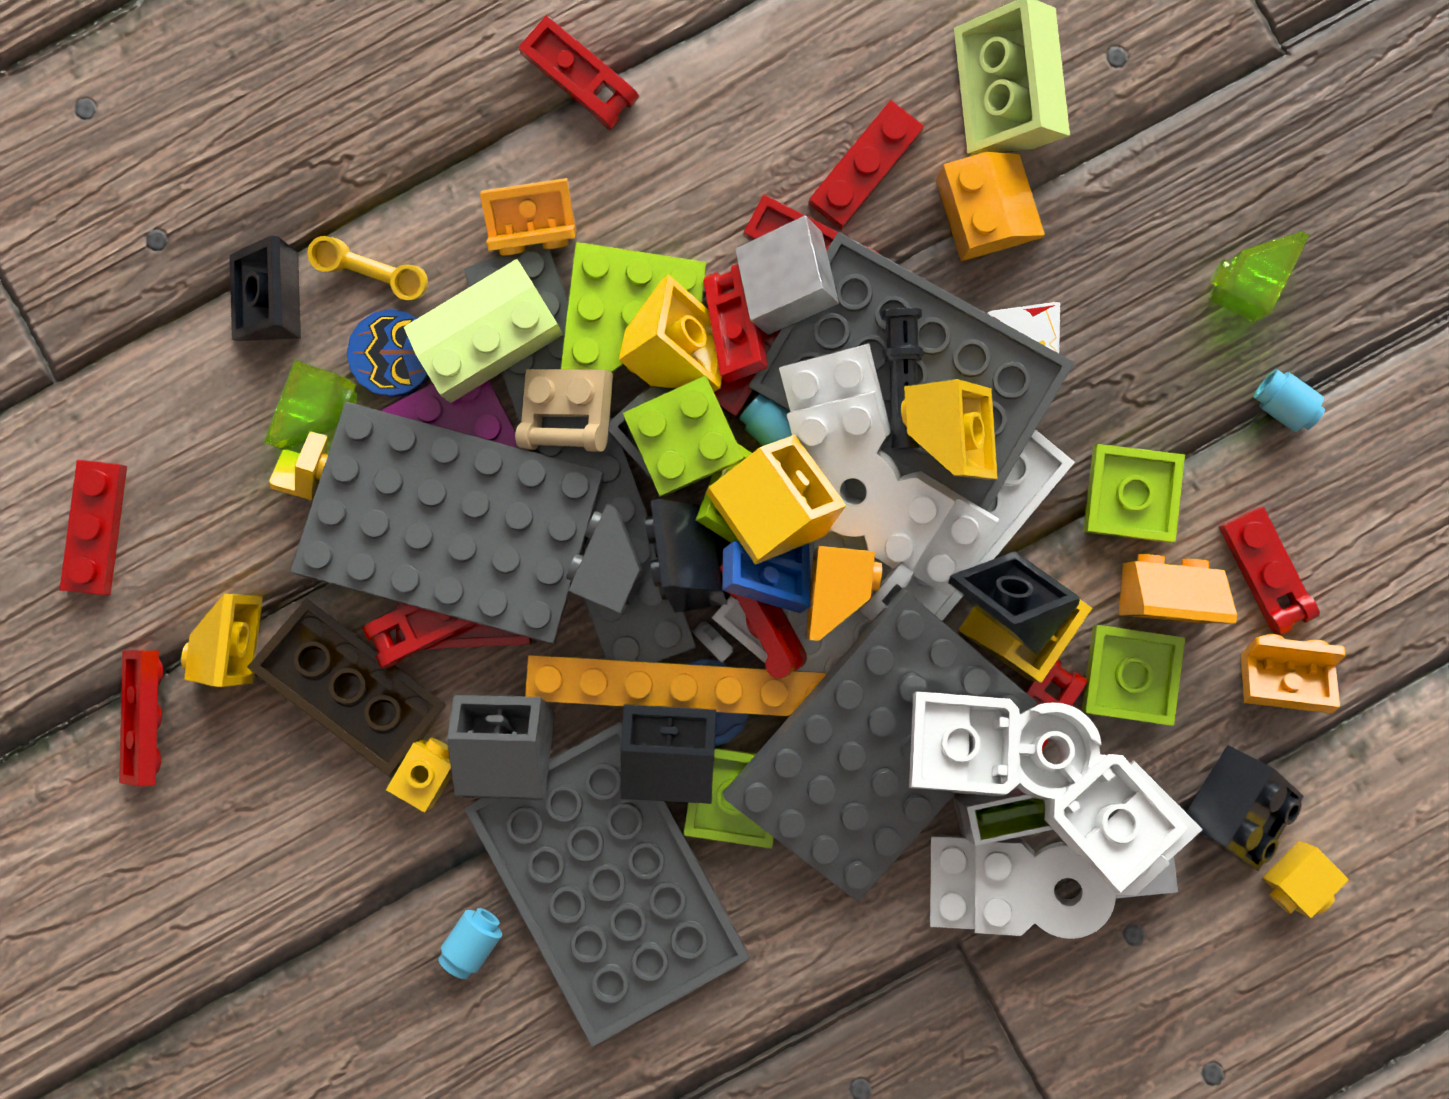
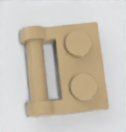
(565, 395)

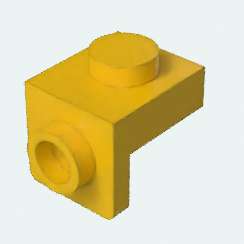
(301, 472)

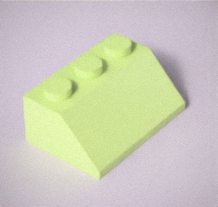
(1012, 78)
(482, 331)

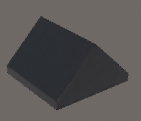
(265, 291)
(1017, 598)

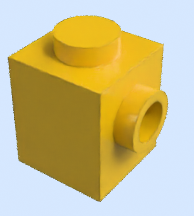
(422, 774)
(1305, 880)

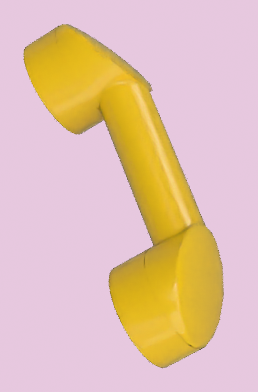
(333, 255)

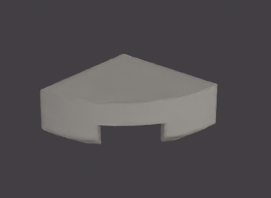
(888, 589)
(712, 640)

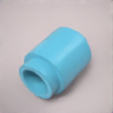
(1290, 400)
(766, 421)
(470, 943)

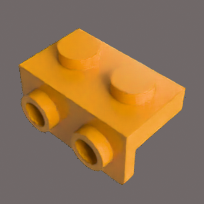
(528, 216)
(1291, 673)

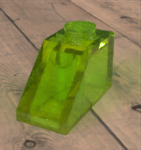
(1256, 276)
(308, 403)

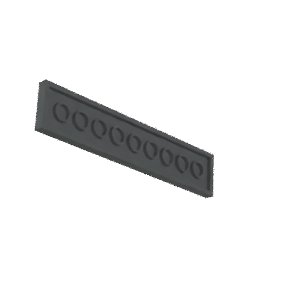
(651, 626)

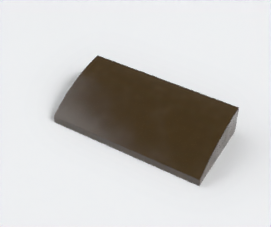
(344, 689)

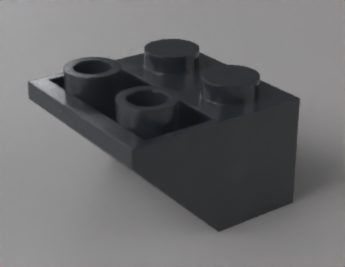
(686, 556)
(667, 753)
(1245, 807)

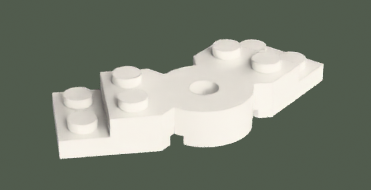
(904, 519)
(1089, 797)
(1010, 887)

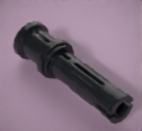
(903, 355)

